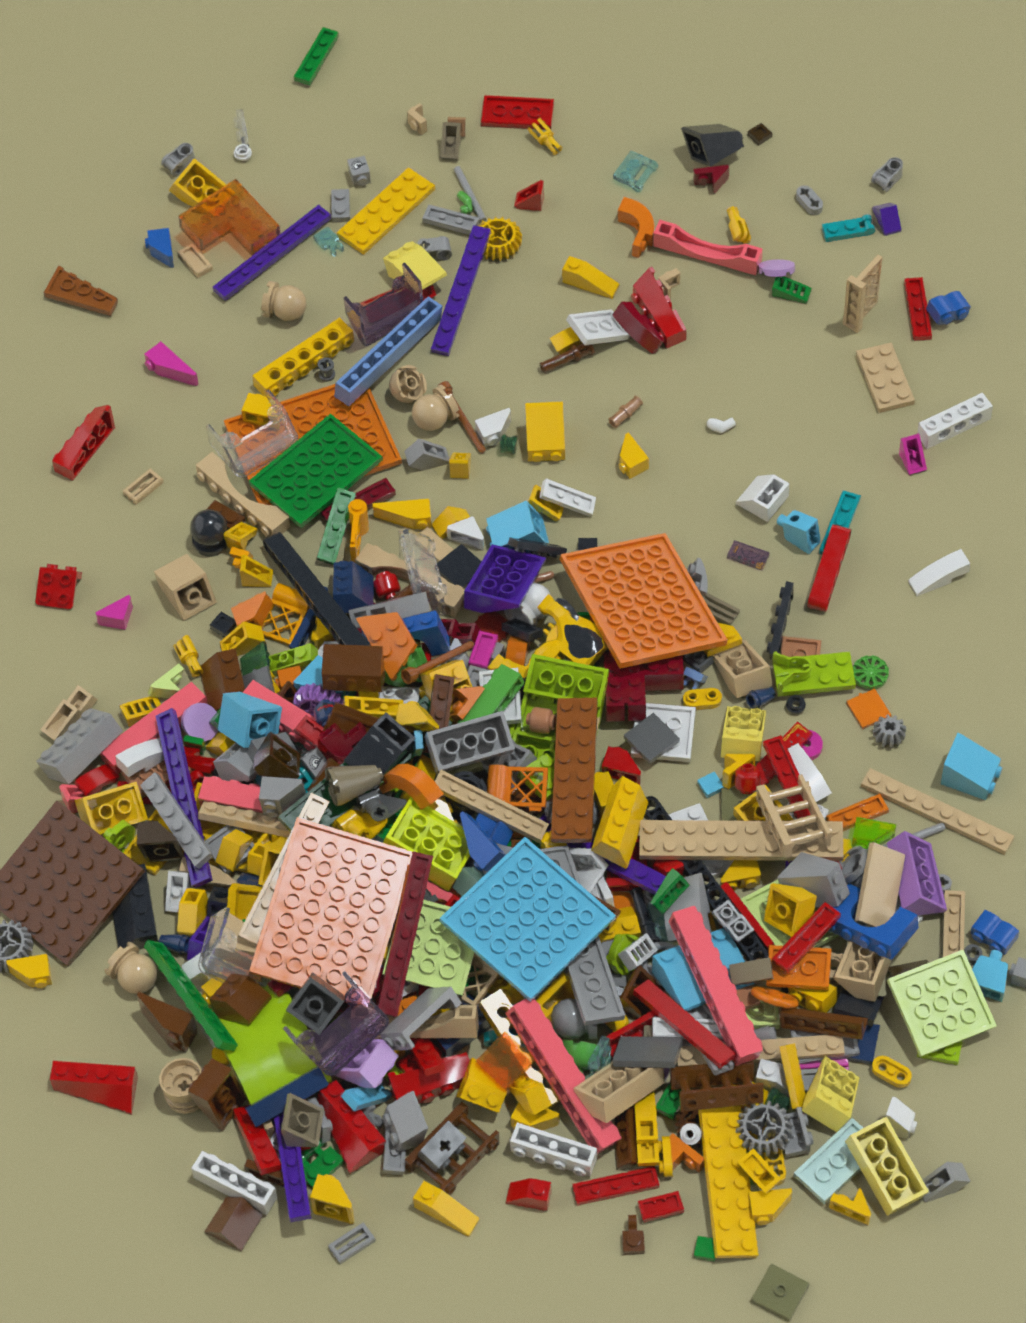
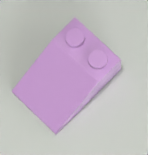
(369, 1065)

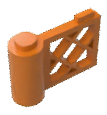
(501, 782)

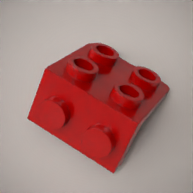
(57, 586)

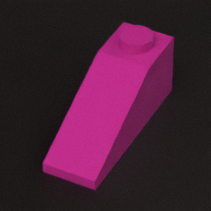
(169, 365)

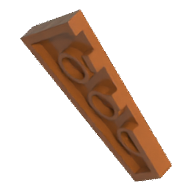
(72, 290)

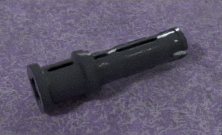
(645, 923)

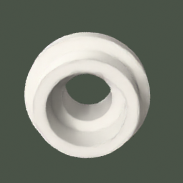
(242, 152)
(696, 1131)

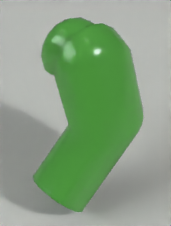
(467, 208)

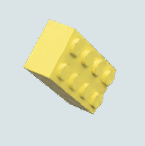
(886, 1166)

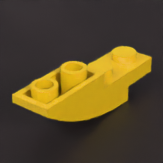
(646, 1131)

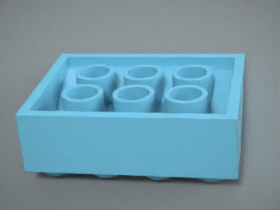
(677, 978)

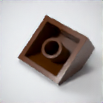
(239, 999)

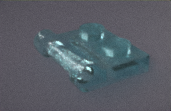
(631, 166)
(600, 1056)

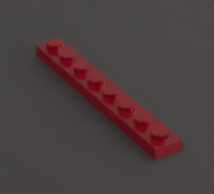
(404, 933)

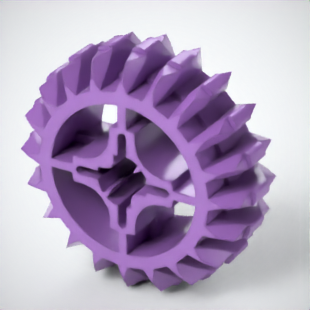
(310, 695)

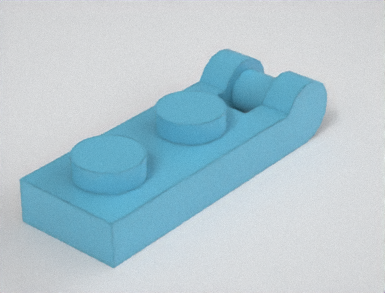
(362, 1097)

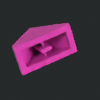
(912, 454)
(116, 614)

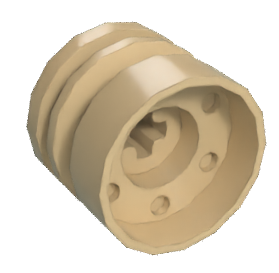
(175, 1083)

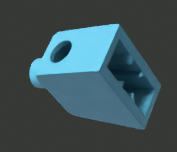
(800, 530)
(991, 975)

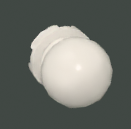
(528, 609)

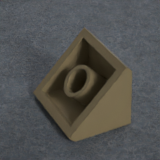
(301, 1122)

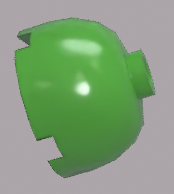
(580, 1052)

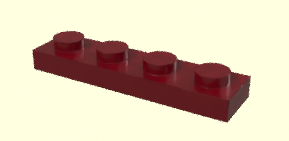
(372, 494)

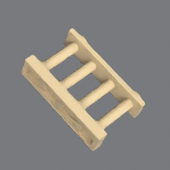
(779, 828)

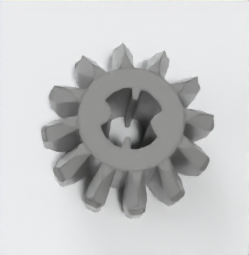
(889, 731)

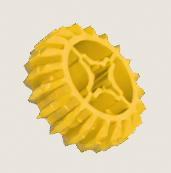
(498, 243)

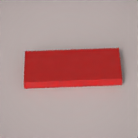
(516, 112)

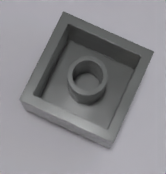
(316, 1003)

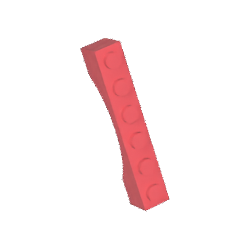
(737, 257)

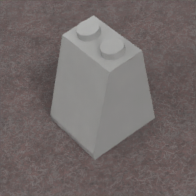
(817, 876)

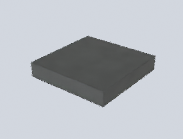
(651, 738)

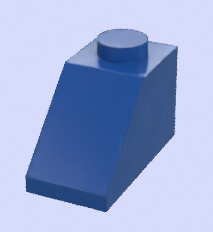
(160, 245)

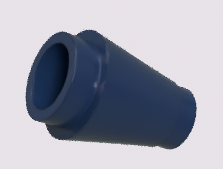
(760, 697)
(176, 943)

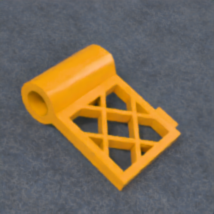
(359, 525)
(290, 600)

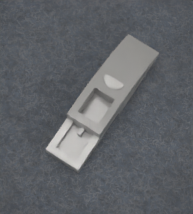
(405, 606)

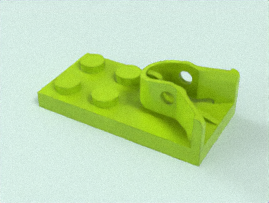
(812, 673)

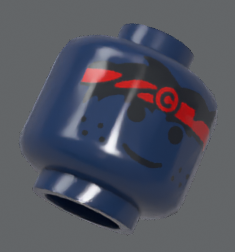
(322, 711)

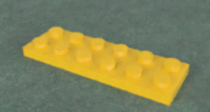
(386, 211)

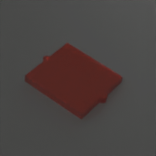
(492, 623)

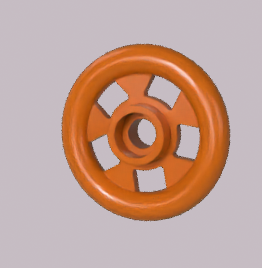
(774, 997)

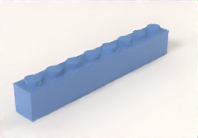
(388, 351)

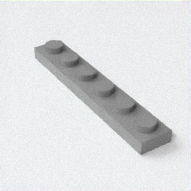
(176, 820)

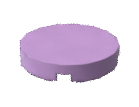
(776, 268)
(196, 721)

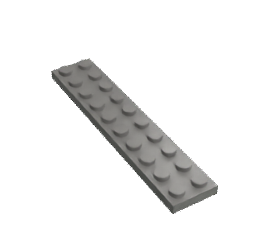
(589, 971)

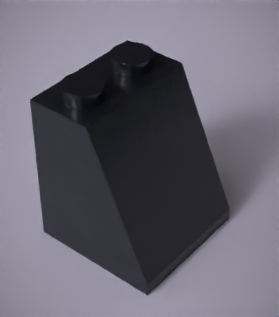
(711, 142)

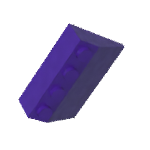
(502, 580)

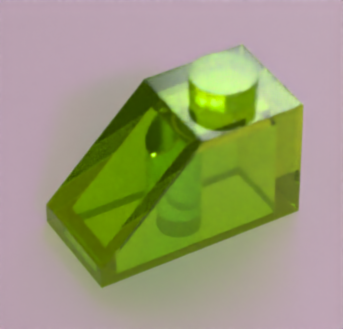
(871, 831)

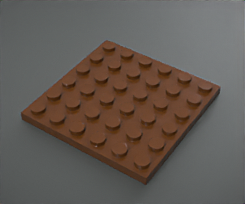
(65, 882)

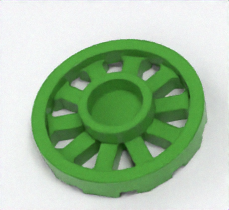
(870, 672)

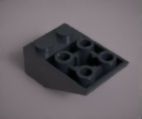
(382, 745)

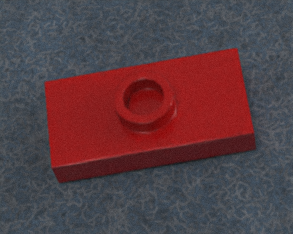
(310, 731)
(660, 1206)

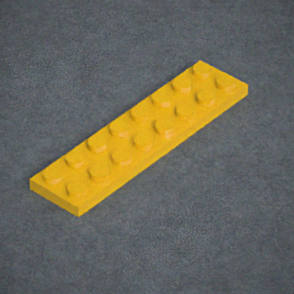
(727, 1184)

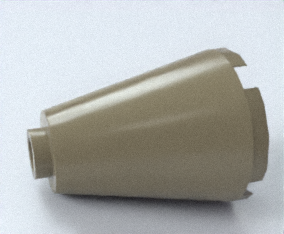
(351, 781)

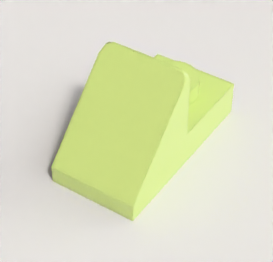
(166, 685)

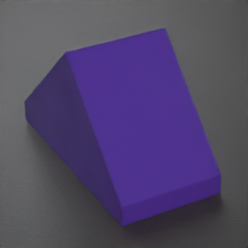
(888, 218)

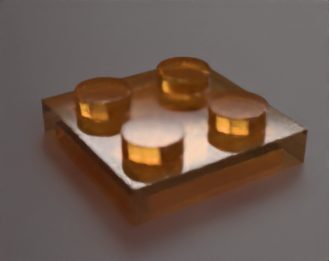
(505, 1061)

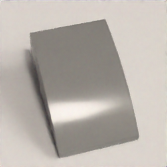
(518, 758)
(693, 895)

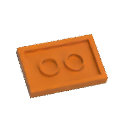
(808, 973)

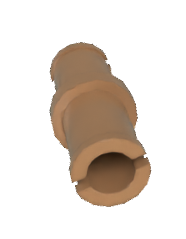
(625, 411)

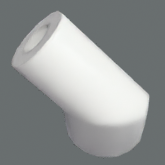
(720, 426)

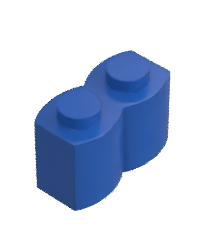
(948, 307)
(994, 932)

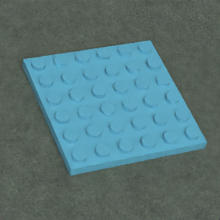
(527, 918)

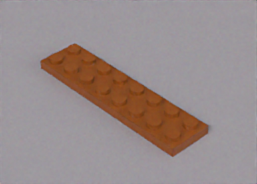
(574, 770)

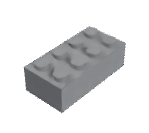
(469, 742)
(79, 745)

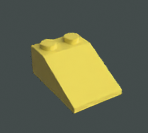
(418, 261)

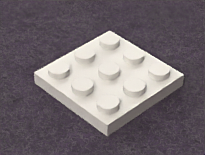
(681, 722)

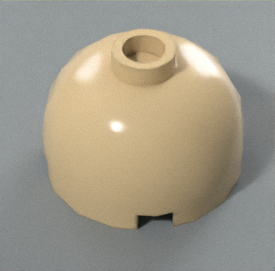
(407, 384)

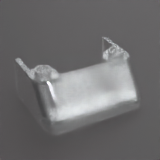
(259, 446)
(422, 568)
(219, 952)

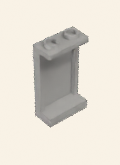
(401, 1028)

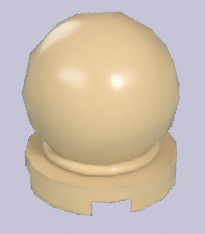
(285, 302)
(434, 409)
(133, 970)

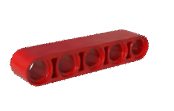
(829, 568)

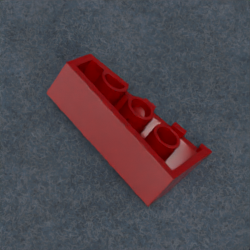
(658, 308)
(84, 442)
(97, 1082)
(429, 1087)
(352, 1130)

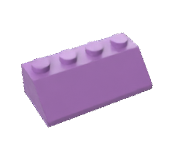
(920, 882)

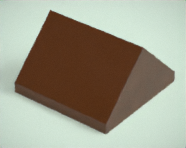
(631, 1004)
(234, 1222)

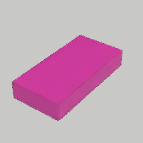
(483, 650)

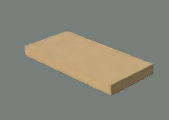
(879, 885)

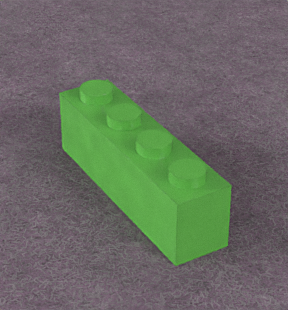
(497, 693)

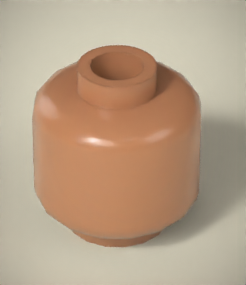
(541, 720)

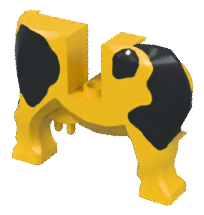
(570, 636)

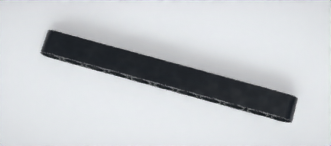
(312, 591)
(712, 888)

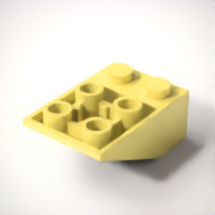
(743, 731)
(831, 1095)

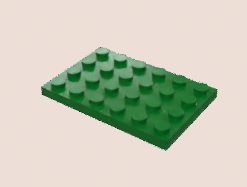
(311, 470)

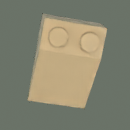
(743, 669)

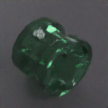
(508, 444)

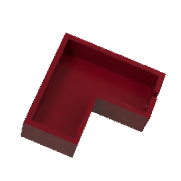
(629, 685)

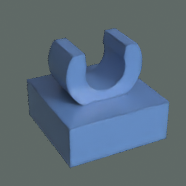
(695, 676)

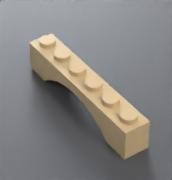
(265, 517)
(376, 560)
(454, 1023)

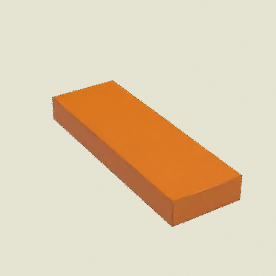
(868, 808)

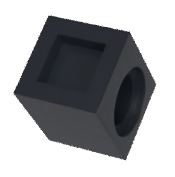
(217, 900)

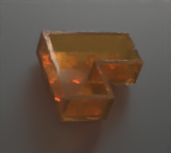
(226, 212)

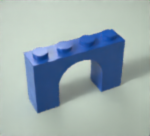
(428, 629)
(884, 939)

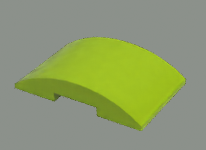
(548, 681)
(265, 1052)

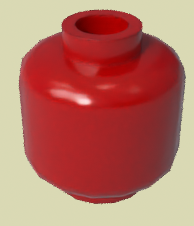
(386, 585)
(747, 778)

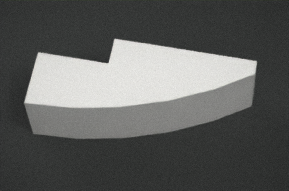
(940, 573)
(140, 756)
(809, 771)

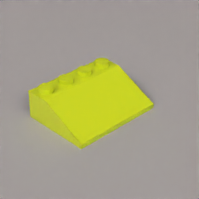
(433, 835)

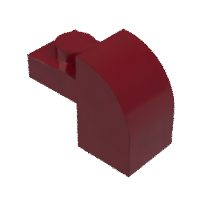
(340, 743)

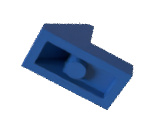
(496, 830)

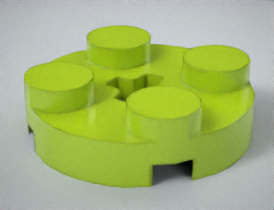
(120, 835)
(620, 942)

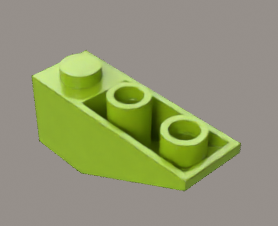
(294, 657)

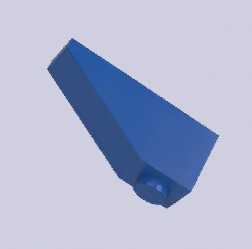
(480, 844)

